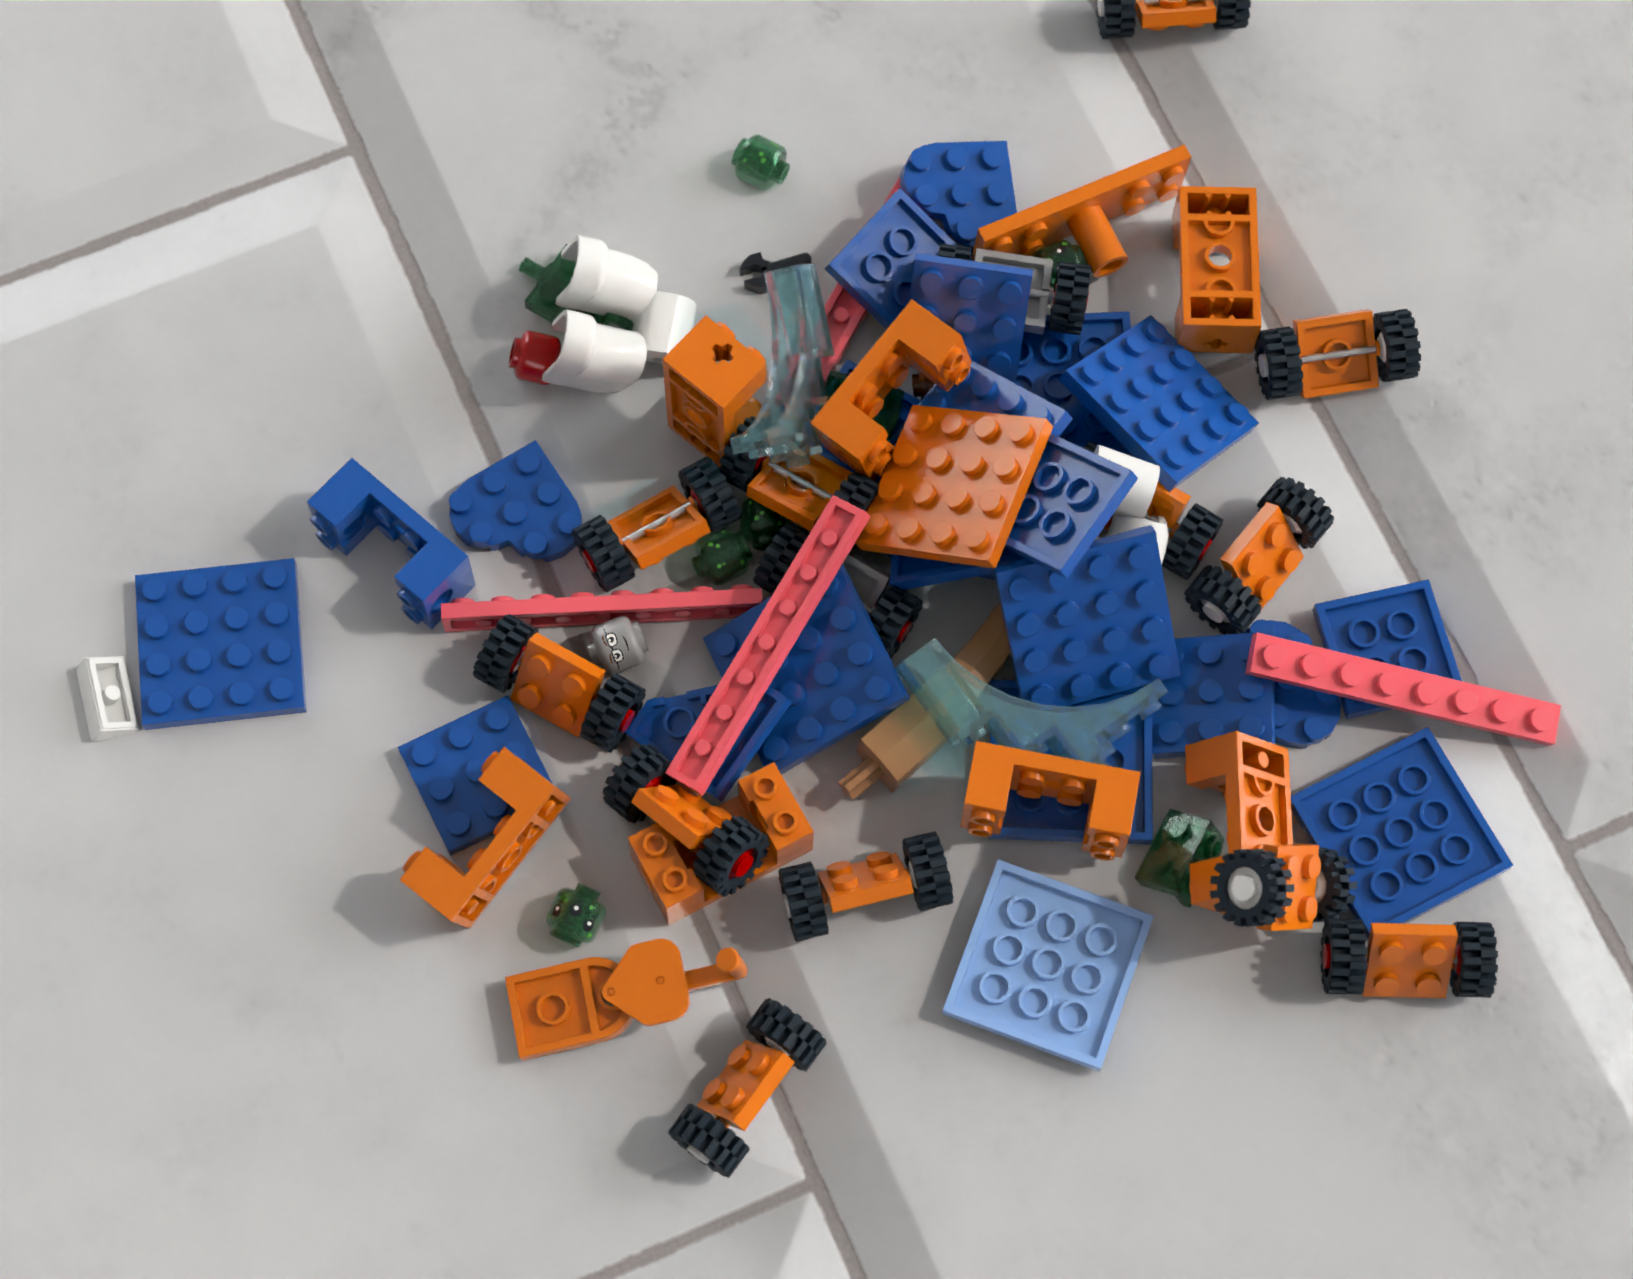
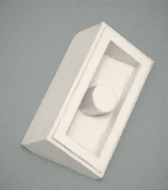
(107, 697)

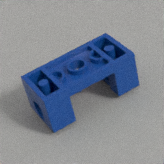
(357, 503)

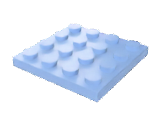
(1048, 965)

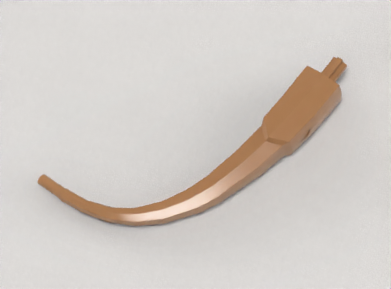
(908, 734)

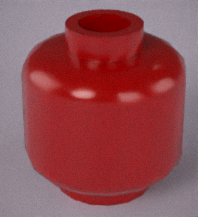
(533, 355)

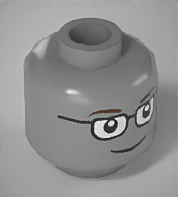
(617, 645)

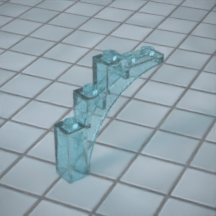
(796, 375)
(964, 704)

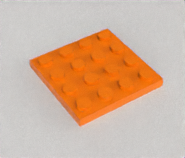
(954, 485)

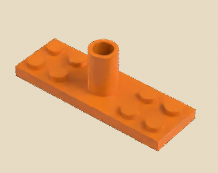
(1087, 211)

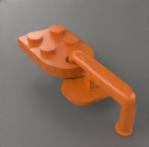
(566, 1003)

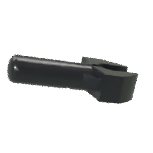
(756, 263)

